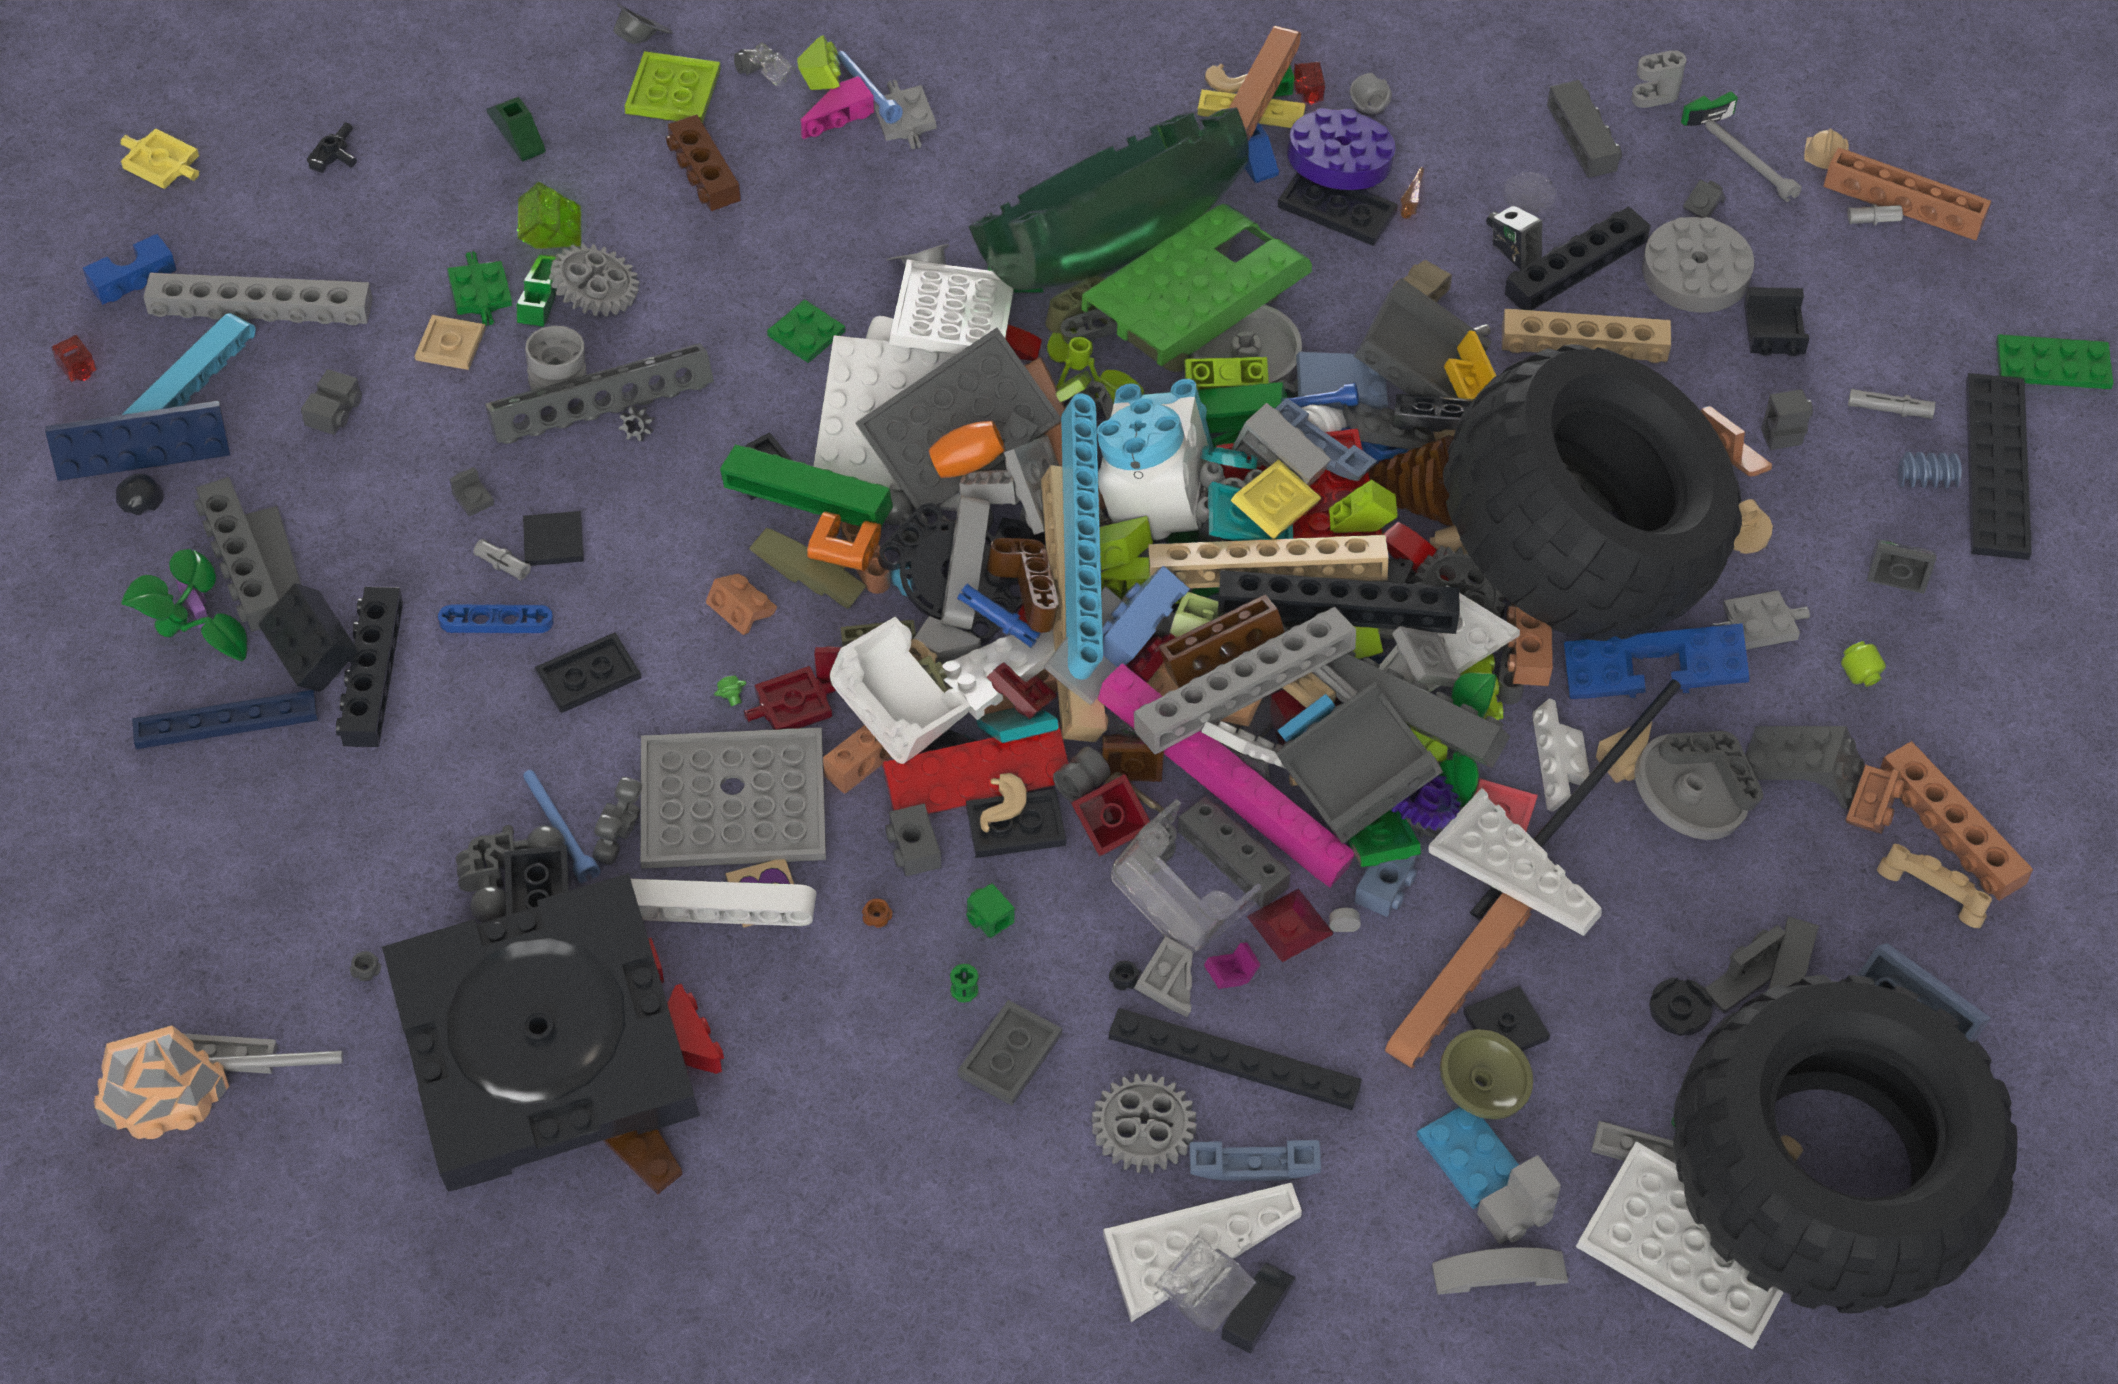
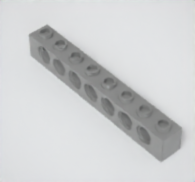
(258, 298)
(1244, 680)

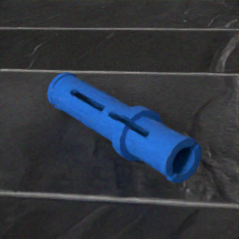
(1008, 622)

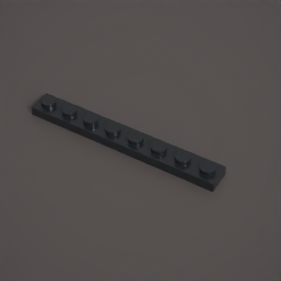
(1235, 1059)

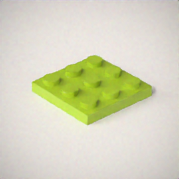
(672, 87)

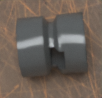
(1082, 774)

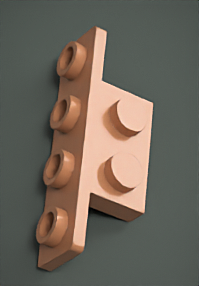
(1733, 440)

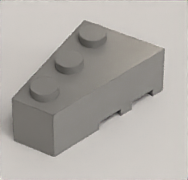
(1274, 438)

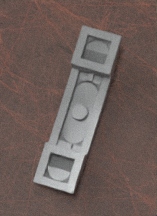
(1498, 1268)

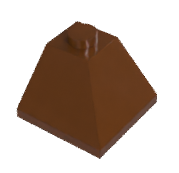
(1132, 757)

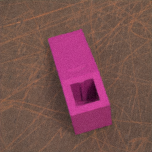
(839, 106)

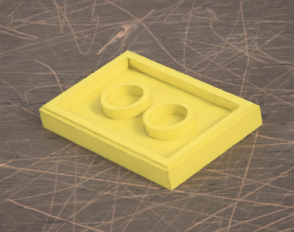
(1276, 499)

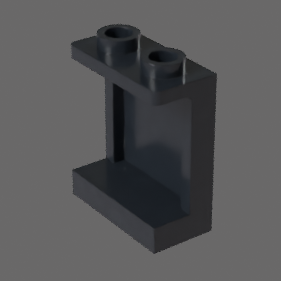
(1775, 321)

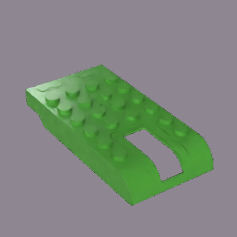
(1191, 292)

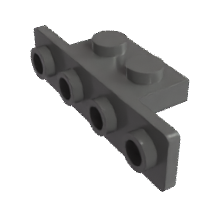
(1748, 970)

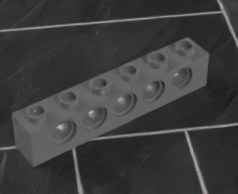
(238, 551)

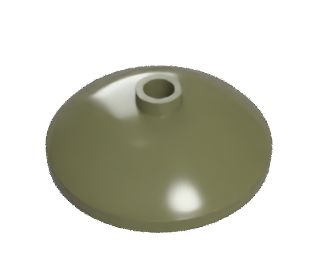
(1495, 1063)

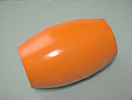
(966, 449)

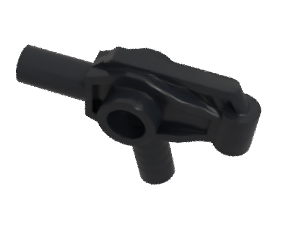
(331, 148)

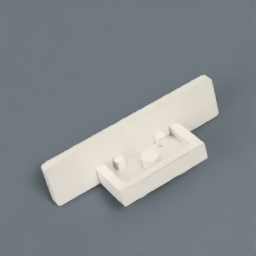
(1560, 754)

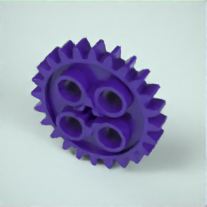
(1431, 805)

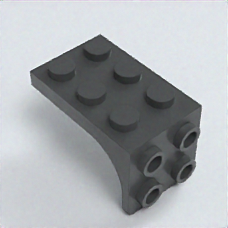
(1810, 754)

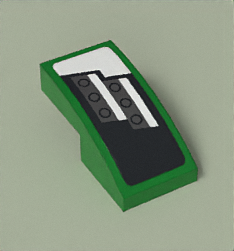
(1703, 109)

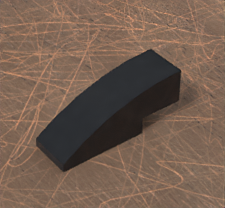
(1257, 1308)

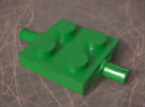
(479, 288)

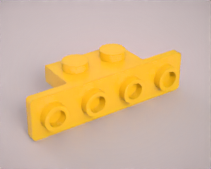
(1473, 371)

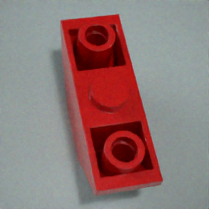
(693, 1033)

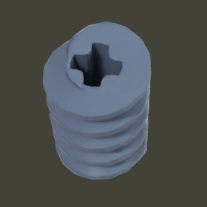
(1929, 468)

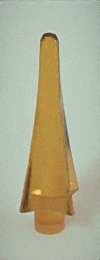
(1411, 196)

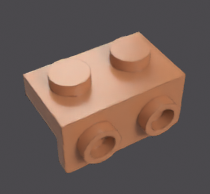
(739, 602)
(1874, 799)

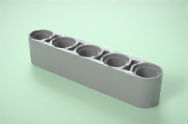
(965, 559)

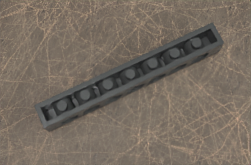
(586, 387)

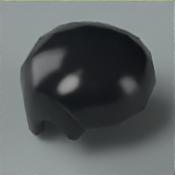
(138, 494)

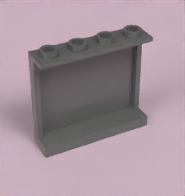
(1414, 341)
(1358, 762)

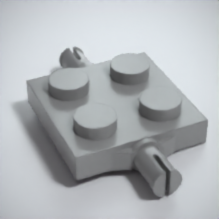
(915, 118)
(1764, 618)

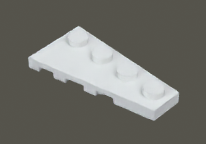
(1244, 742)

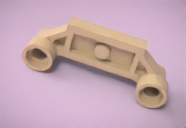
(1949, 882)

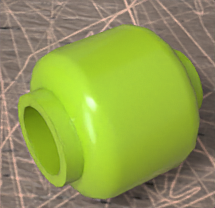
(1863, 664)

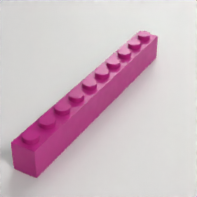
(1238, 785)

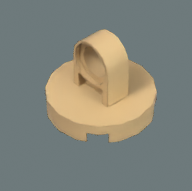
(1755, 528)

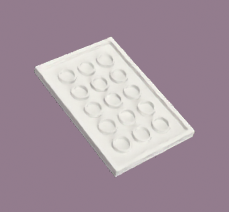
(948, 307)
(1654, 1240)

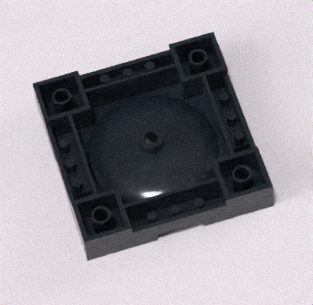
(518, 1096)

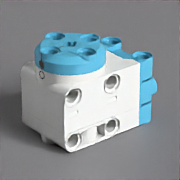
(1154, 457)

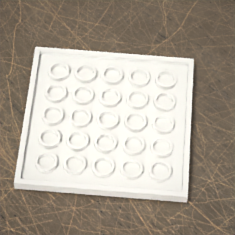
(859, 381)

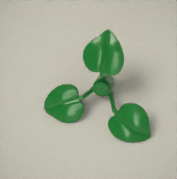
(151, 598)
(1462, 771)

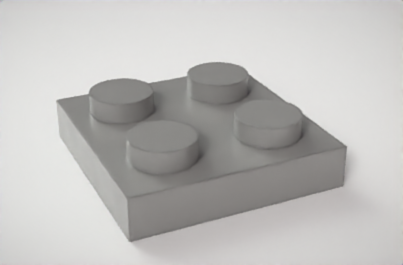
(1426, 656)

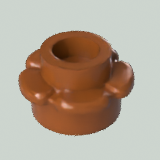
(876, 906)

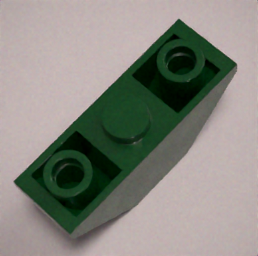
(517, 127)

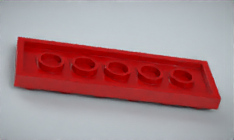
(963, 772)

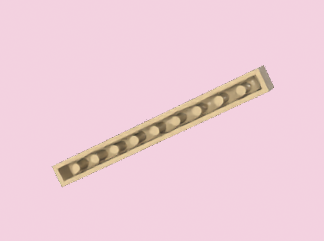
(1077, 717)

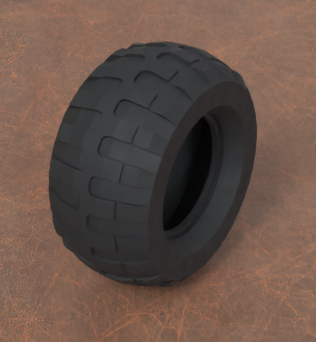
(1546, 538)
(1903, 1065)

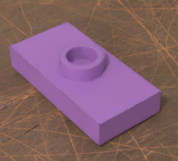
(194, 602)

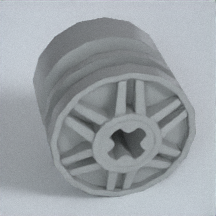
(554, 356)

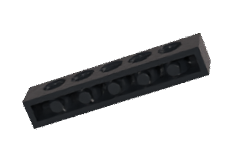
(1577, 259)
(370, 667)

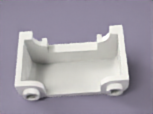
(894, 691)

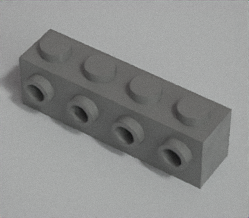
(1584, 128)
(1233, 850)

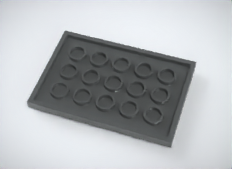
(971, 387)

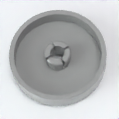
(1704, 285)
(1260, 334)

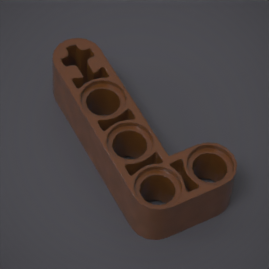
(1030, 565)

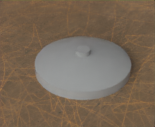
(1687, 795)

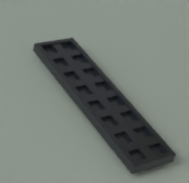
(1998, 466)

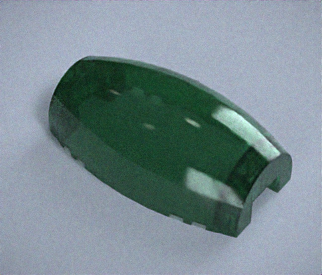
(1114, 203)

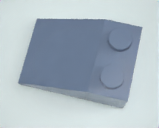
(1330, 371)

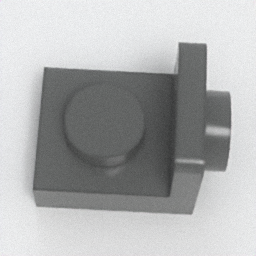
(470, 492)

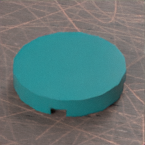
(1229, 457)

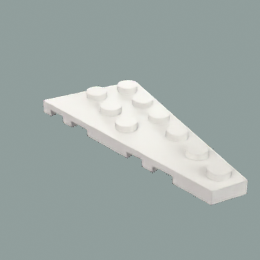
(1476, 637)
(970, 671)
(1507, 858)

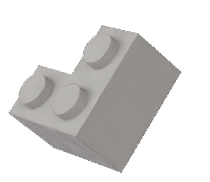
(1522, 1203)

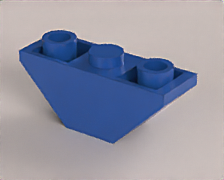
(1261, 159)

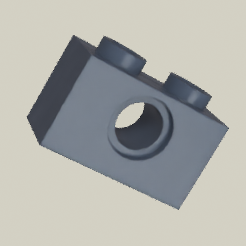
(1384, 896)

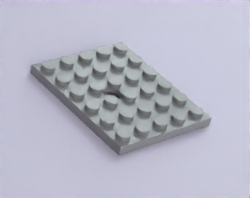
(697, 824)

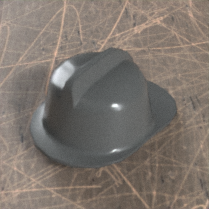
(635, 27)

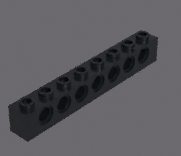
(1359, 601)

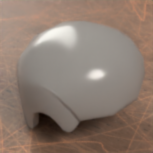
(1370, 89)

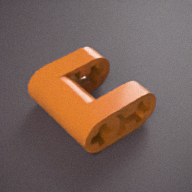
(827, 548)

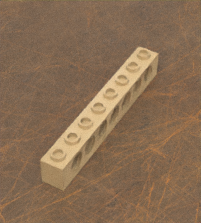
(1326, 557)

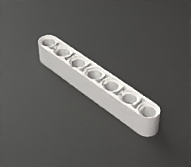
(725, 902)

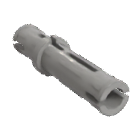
(1895, 404)

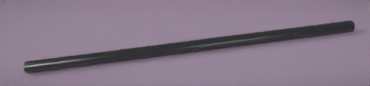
(1589, 783)

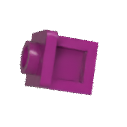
(1234, 968)

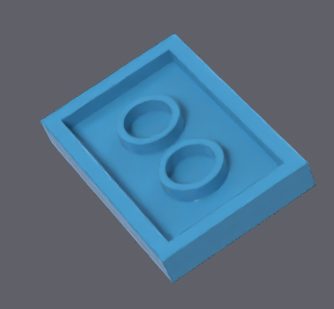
(1468, 1154)

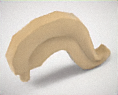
(1221, 82)
(1014, 800)

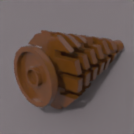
(1418, 479)

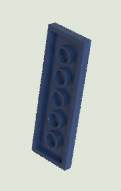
(137, 440)

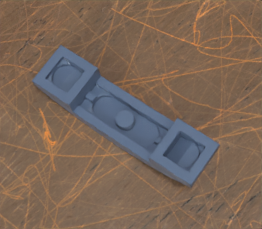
(1345, 462)
(1255, 1163)

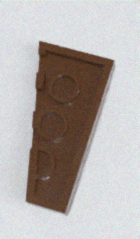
(647, 1157)

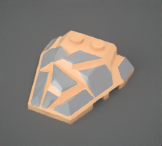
(157, 1084)

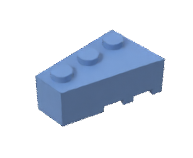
(1139, 616)

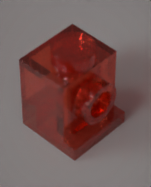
(1309, 82)
(76, 365)

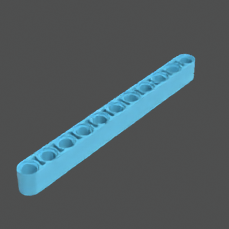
(1081, 536)

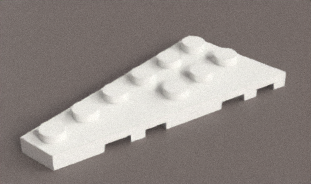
(1149, 1246)

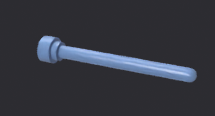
(888, 109)
(583, 864)

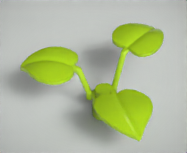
(1077, 356)

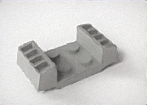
(991, 485)

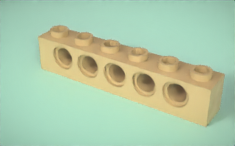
(1624, 335)

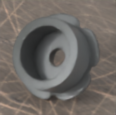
(365, 959)

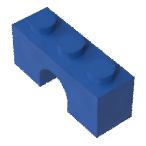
(113, 281)

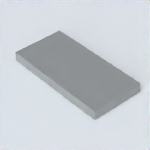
(1058, 663)

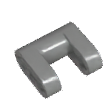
(1668, 71)

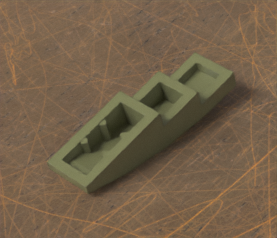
(792, 562)

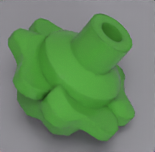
(730, 688)

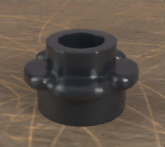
(1124, 968)

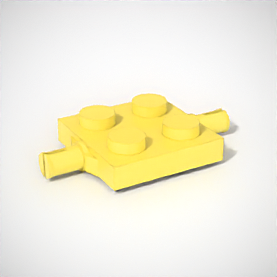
(159, 158)

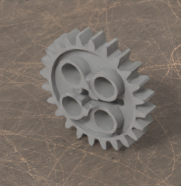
(594, 280)
(1141, 1148)

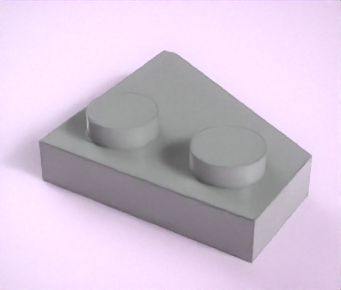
(1169, 977)

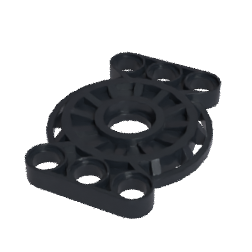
(925, 564)

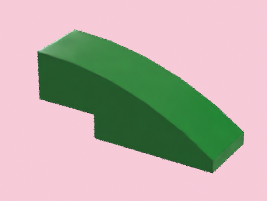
(538, 295)

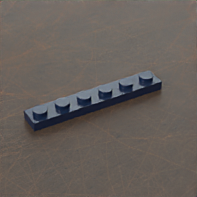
(224, 719)

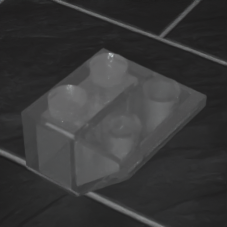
(1205, 1284)

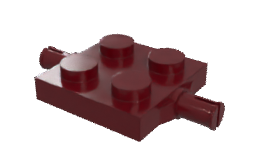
(792, 700)

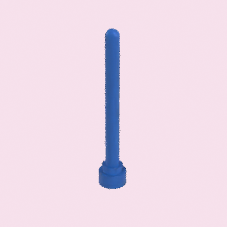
(1346, 395)

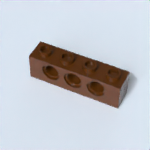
(703, 163)
(1221, 640)

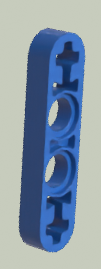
(496, 615)

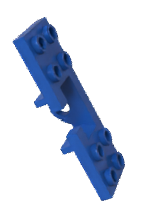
(1705, 656)

